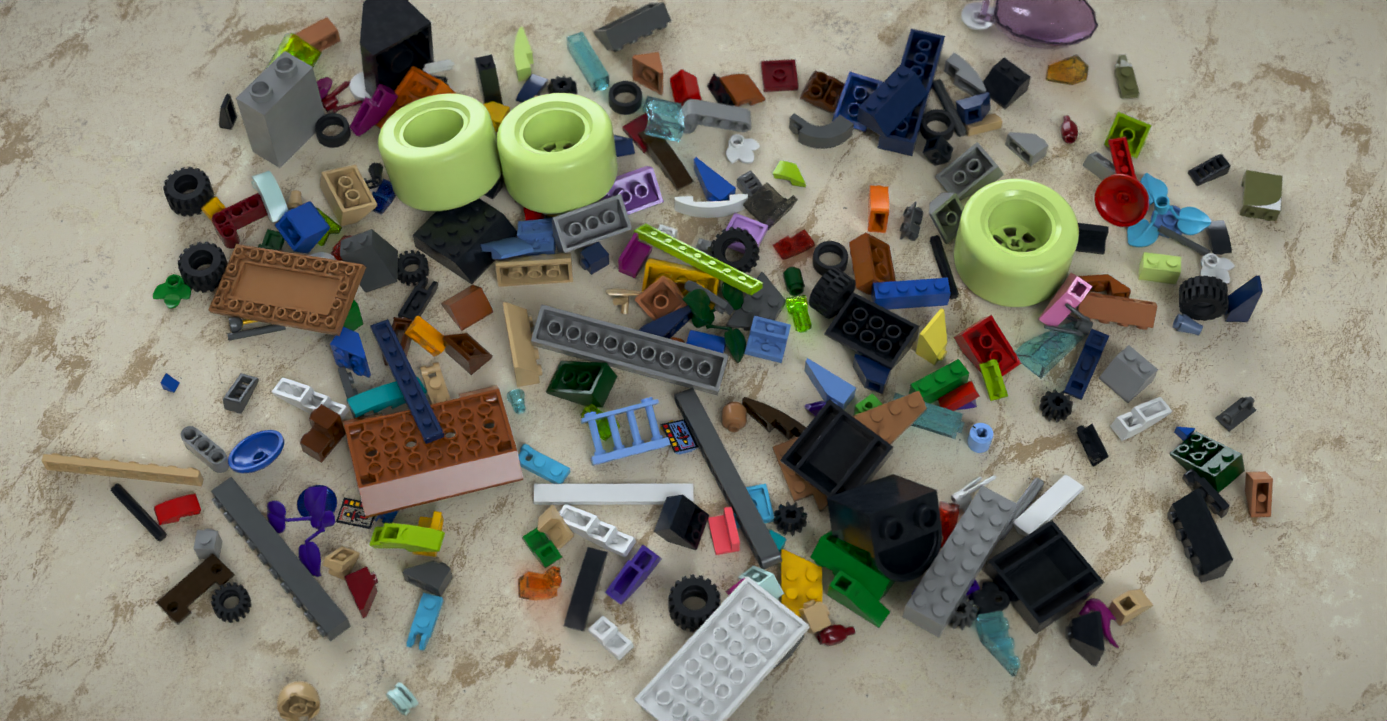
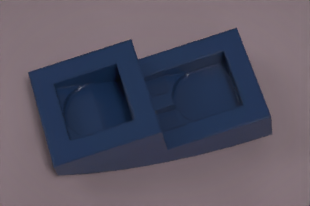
(531, 87)

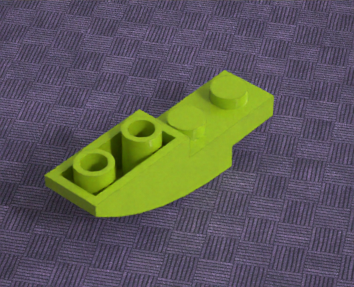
(408, 537)

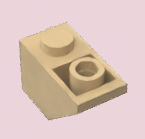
(1129, 606)

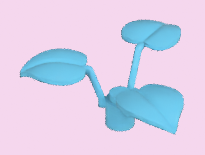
(1190, 220)

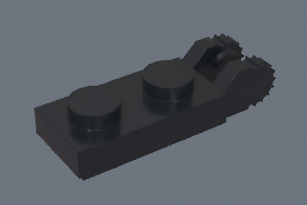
(418, 299)

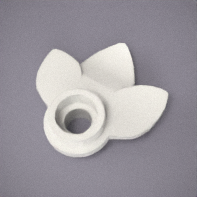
(742, 150)
(1218, 267)

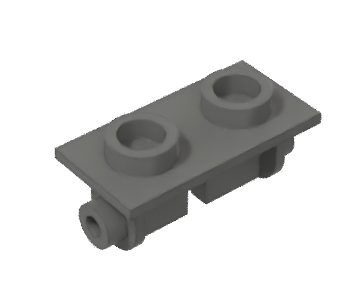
(913, 216)
(1236, 413)

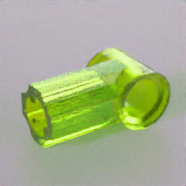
(798, 308)
(602, 424)

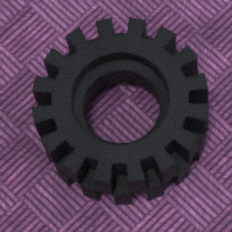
(414, 276)
(233, 613)

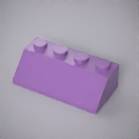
(638, 189)

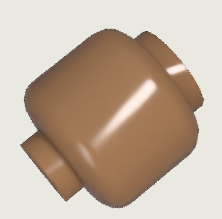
(734, 416)

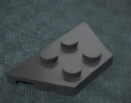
(764, 303)

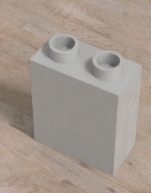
(281, 109)

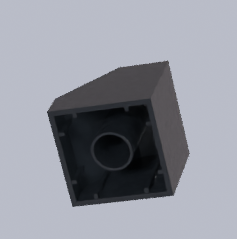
(392, 42)

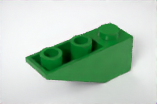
(857, 599)

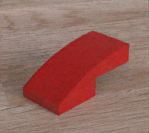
(173, 509)

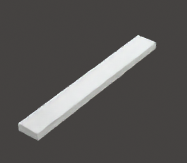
(608, 494)

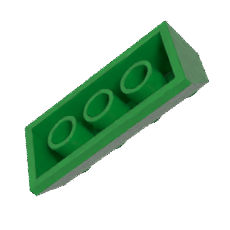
(853, 561)

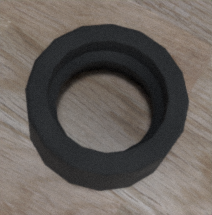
(622, 87)
(937, 115)
(328, 120)
(826, 247)

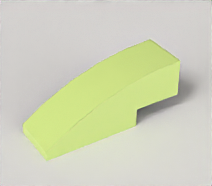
(523, 56)

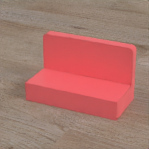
(724, 532)

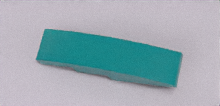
(378, 399)

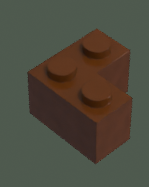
(325, 433)

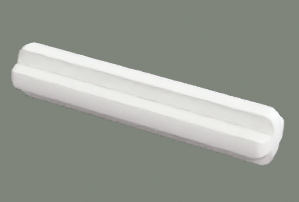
(439, 66)

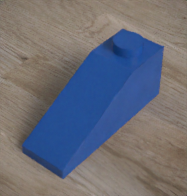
(712, 184)

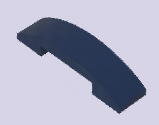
(1086, 364)

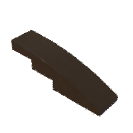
(667, 160)
(773, 418)

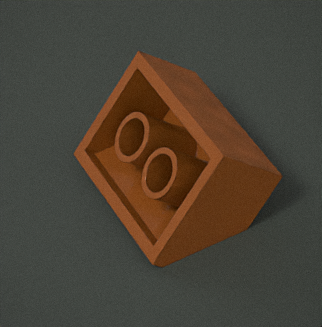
(871, 262)

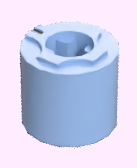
(980, 437)

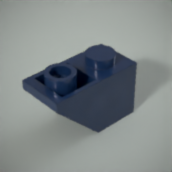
(973, 108)
(871, 373)

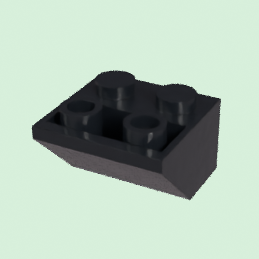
(681, 522)

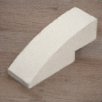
(1140, 418)

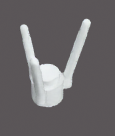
(963, 496)

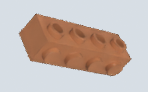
(1119, 310)

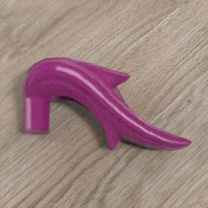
(1106, 616)

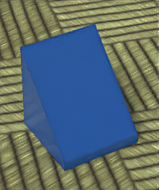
(169, 383)
(1184, 432)

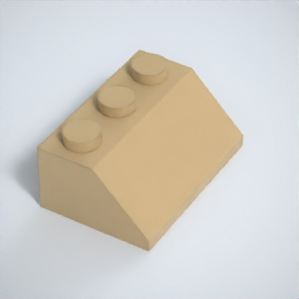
(347, 194)

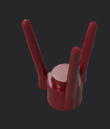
(330, 101)

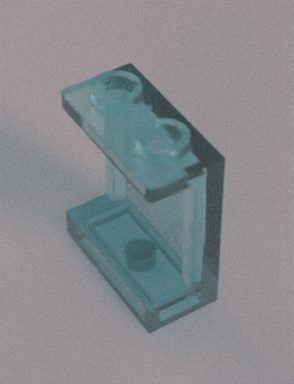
(664, 119)

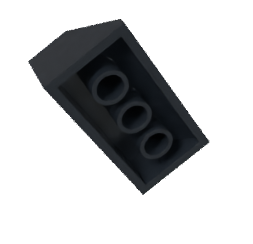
(1200, 537)

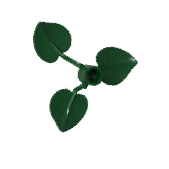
(702, 316)

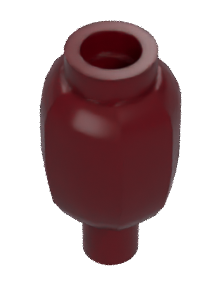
(1068, 130)
(834, 634)

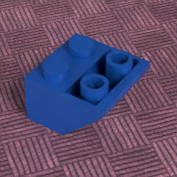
(302, 227)
(350, 353)

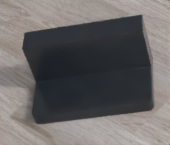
(1092, 238)

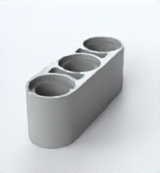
(201, 442)

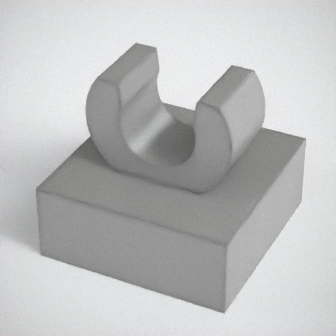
(704, 246)

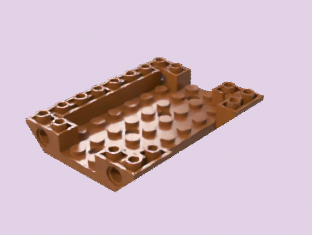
(437, 470)

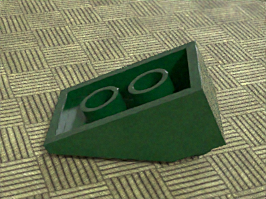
(582, 382)

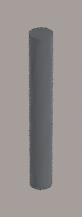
(1183, 240)
(255, 331)

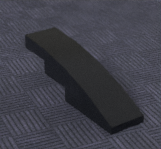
(585, 589)

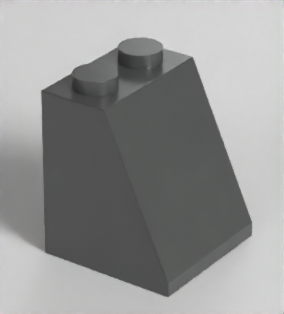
(375, 254)

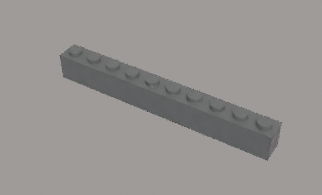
(281, 560)

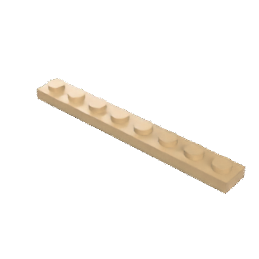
(119, 469)

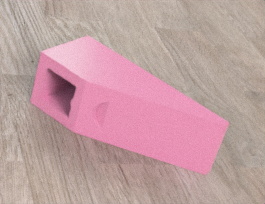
(1071, 292)

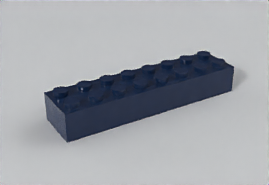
(922, 57)

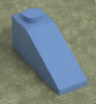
(830, 385)

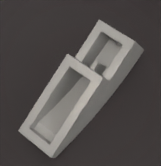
(965, 76)

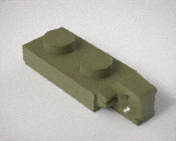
(1125, 78)

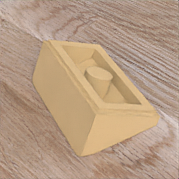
(989, 123)

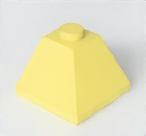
(933, 339)

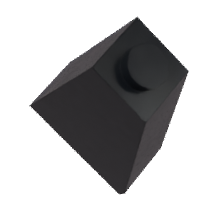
(488, 79)

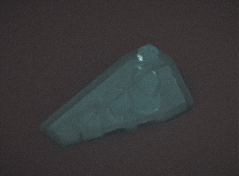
(1047, 350)

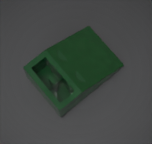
(1210, 460)

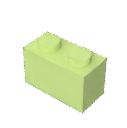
(1159, 268)

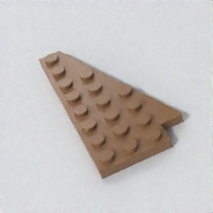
(886, 420)

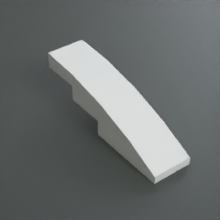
(305, 397)
(596, 531)

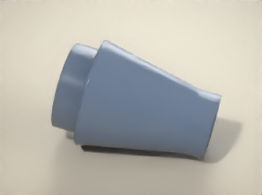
(1185, 324)

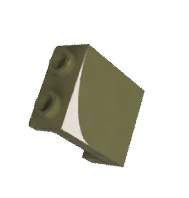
(1261, 195)

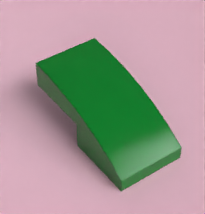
(541, 547)

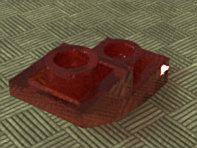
(794, 246)

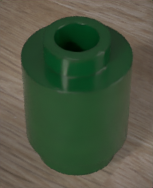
(793, 281)

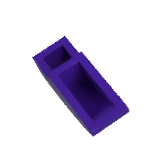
(633, 574)

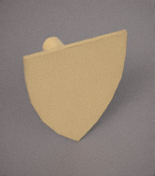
(624, 300)

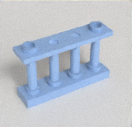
(619, 449)

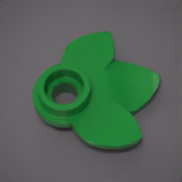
(172, 293)

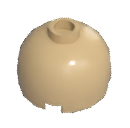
(298, 700)

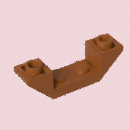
(1107, 283)

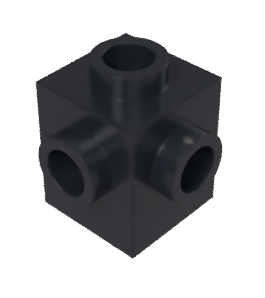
(938, 150)

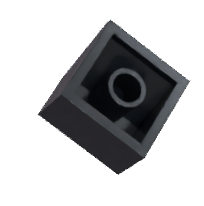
(1006, 83)

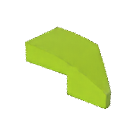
(789, 171)

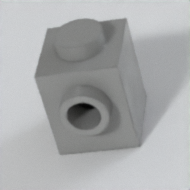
(207, 543)

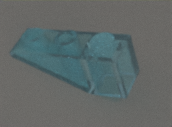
(995, 637)

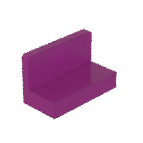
(633, 256)

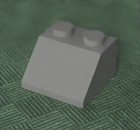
(1128, 374)

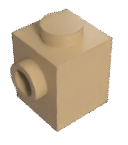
(815, 615)

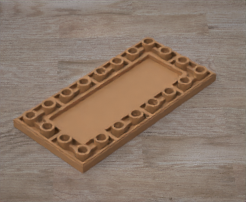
(287, 289)

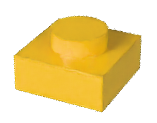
(212, 207)

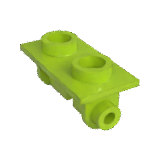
(993, 380)

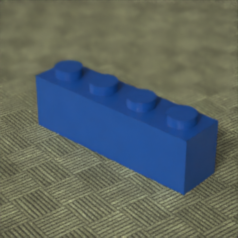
(911, 293)

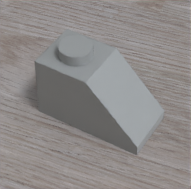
(1027, 146)

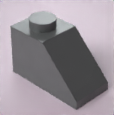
(429, 576)

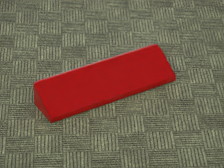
(1121, 157)

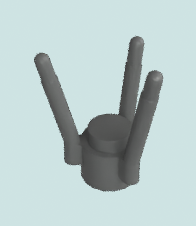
(1082, 325)

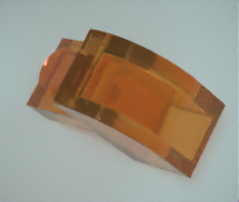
(540, 586)

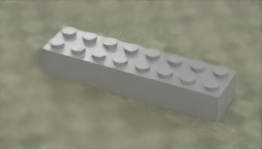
(959, 561)

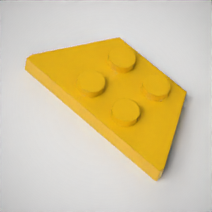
(799, 581)

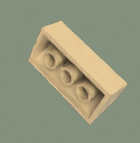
(534, 269)
(522, 351)

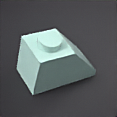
(765, 580)

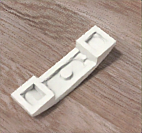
(710, 209)

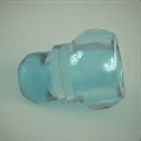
(516, 398)

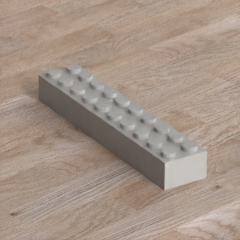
(629, 349)

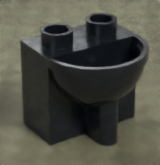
(891, 521)

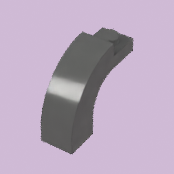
(821, 136)

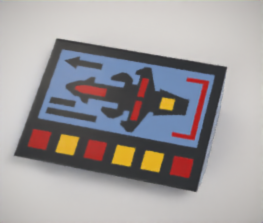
(679, 436)

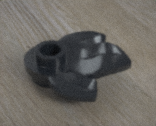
(986, 598)

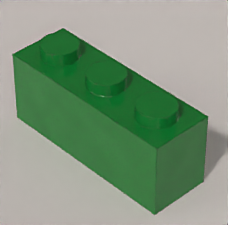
(941, 381)

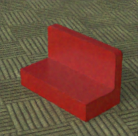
(684, 87)

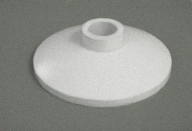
(970, 16)

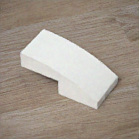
(610, 638)

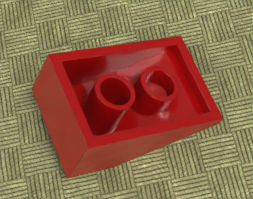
(987, 342)

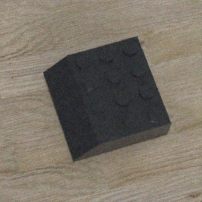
(457, 235)
(837, 452)
(1043, 576)

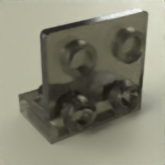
(769, 205)

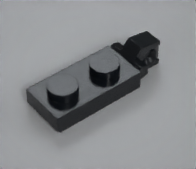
(1211, 496)

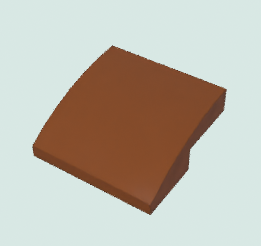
(742, 89)

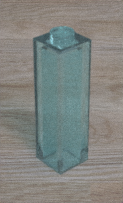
(588, 62)
(939, 420)

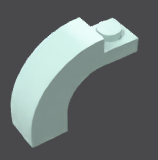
(270, 195)

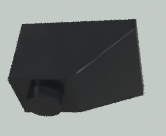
(1086, 636)

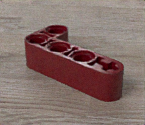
(237, 216)

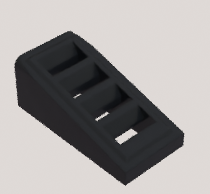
(227, 113)
(1218, 162)

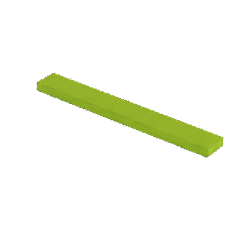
(699, 259)

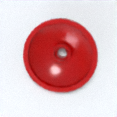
(1115, 207)

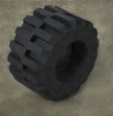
(188, 180)
(733, 236)
(201, 255)
(831, 292)
(1203, 298)
(693, 588)

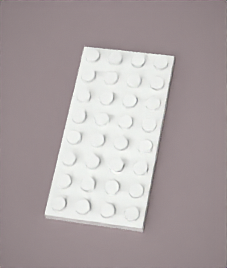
(724, 658)

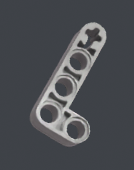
(715, 115)

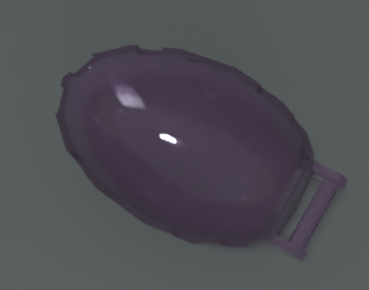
(1042, 22)

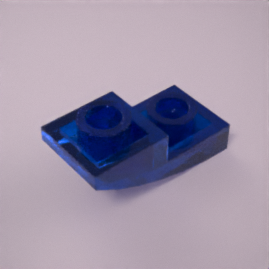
(383, 196)

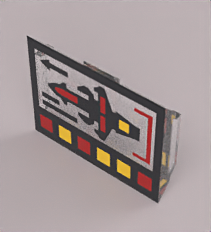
(353, 514)

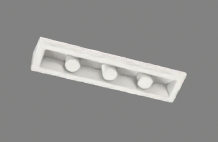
(1048, 505)

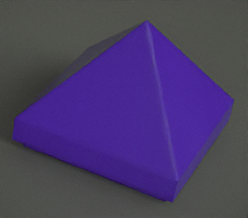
(815, 407)

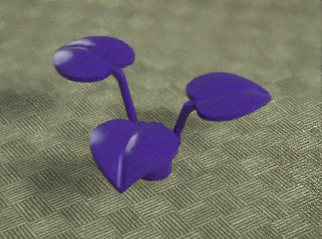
(319, 518)

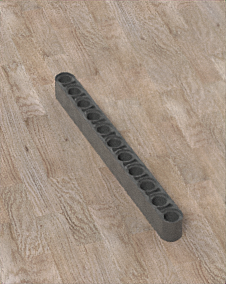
(728, 479)

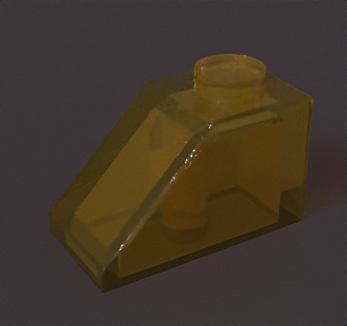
(1068, 71)

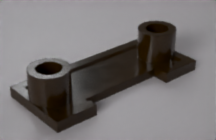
(193, 587)

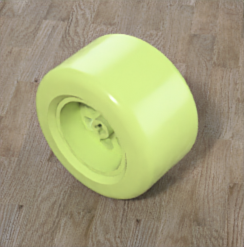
(440, 152)
(557, 153)
(1007, 271)

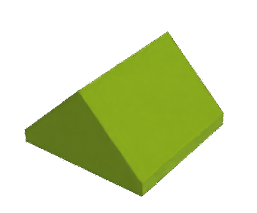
(1131, 128)

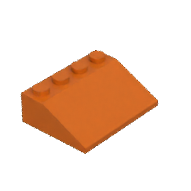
(415, 86)

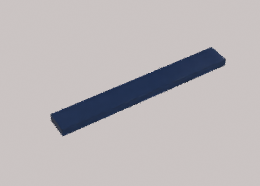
(407, 381)

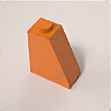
(878, 208)

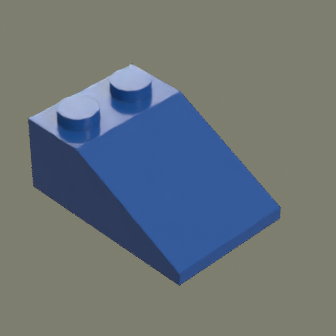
(854, 93)

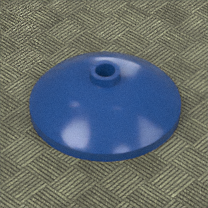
(256, 451)

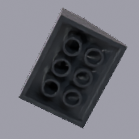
(873, 331)

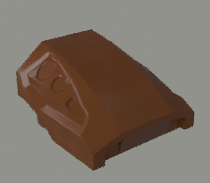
(822, 91)

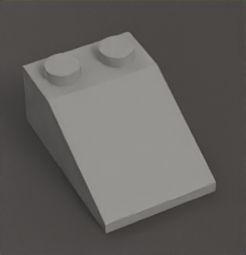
(969, 172)

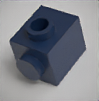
(594, 258)

